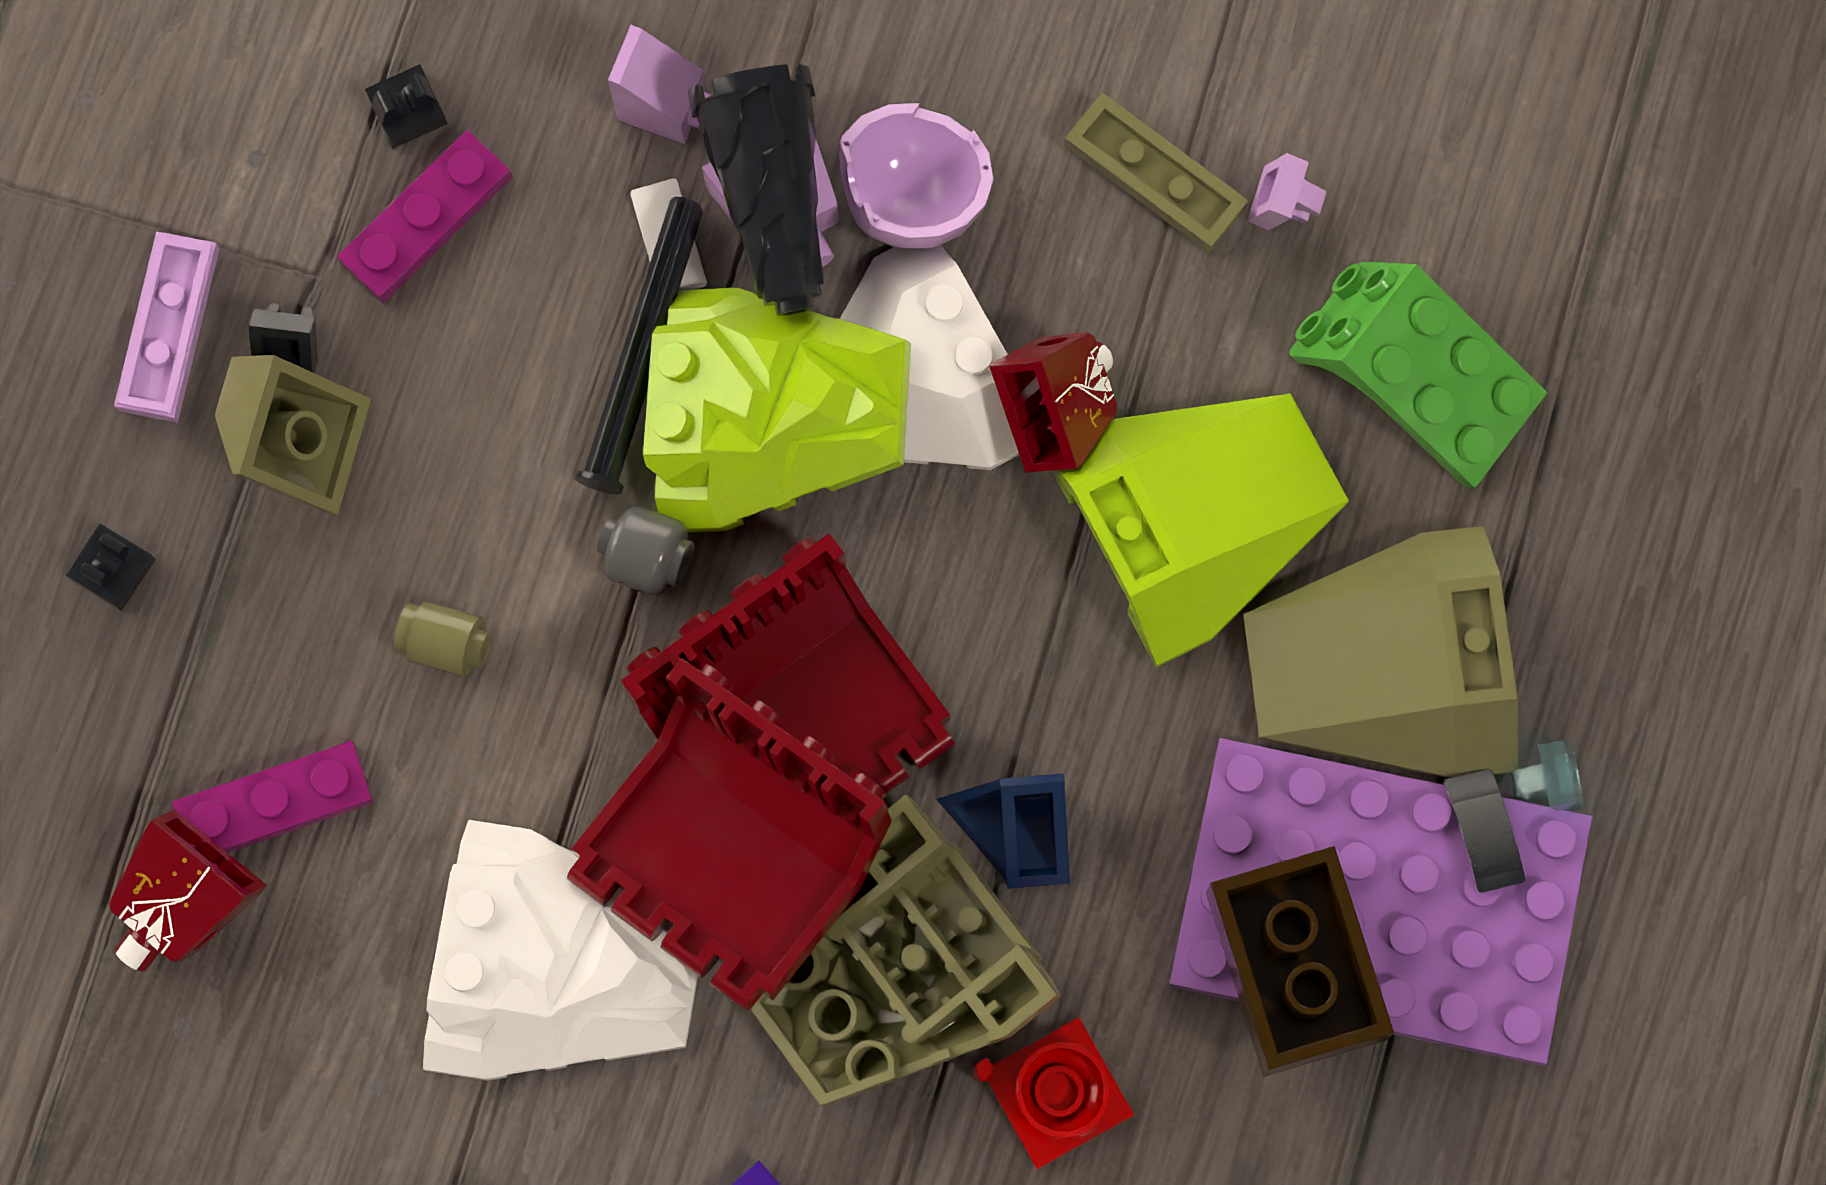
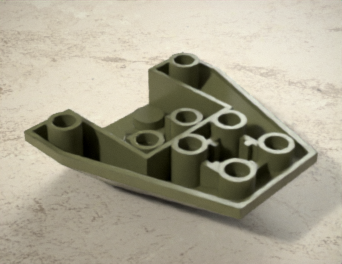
(1393, 660)

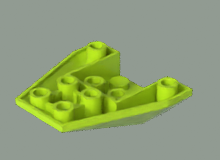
(1202, 511)

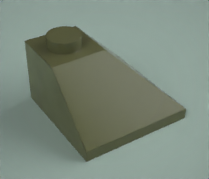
(290, 429)

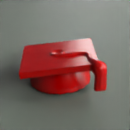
(1056, 1092)

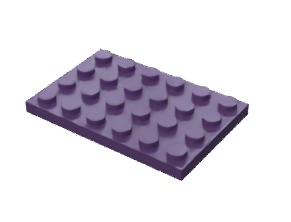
(1446, 957)

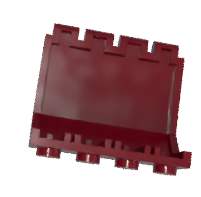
(814, 658)
(732, 840)

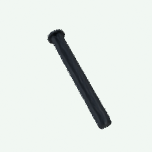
(632, 372)

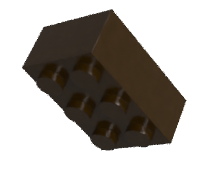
(1299, 961)

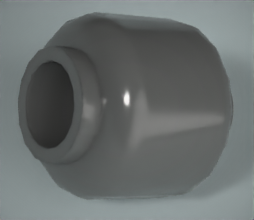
(646, 550)

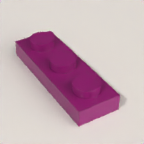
(425, 216)
(280, 798)

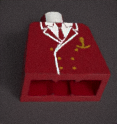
(1056, 399)
(178, 892)

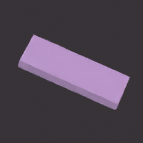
(166, 327)

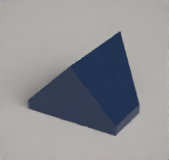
(1017, 827)

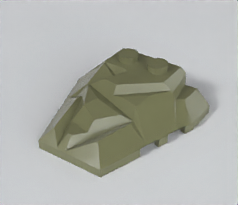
(907, 971)

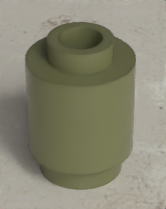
(442, 638)

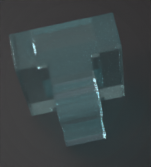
(1553, 778)

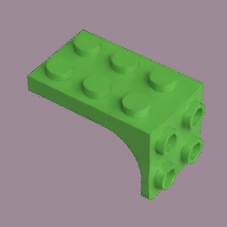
(1422, 364)

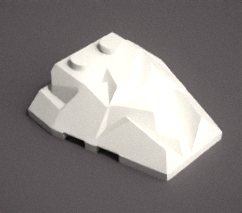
(540, 969)

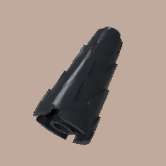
(763, 153)

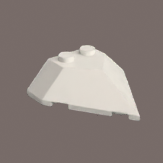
(951, 390)

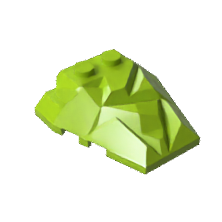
(766, 407)

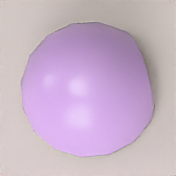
(913, 176)

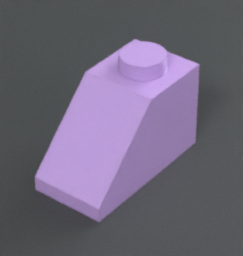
(653, 85)

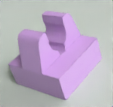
(1285, 194)

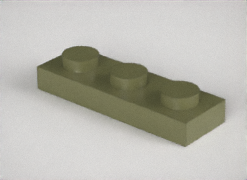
(1156, 172)

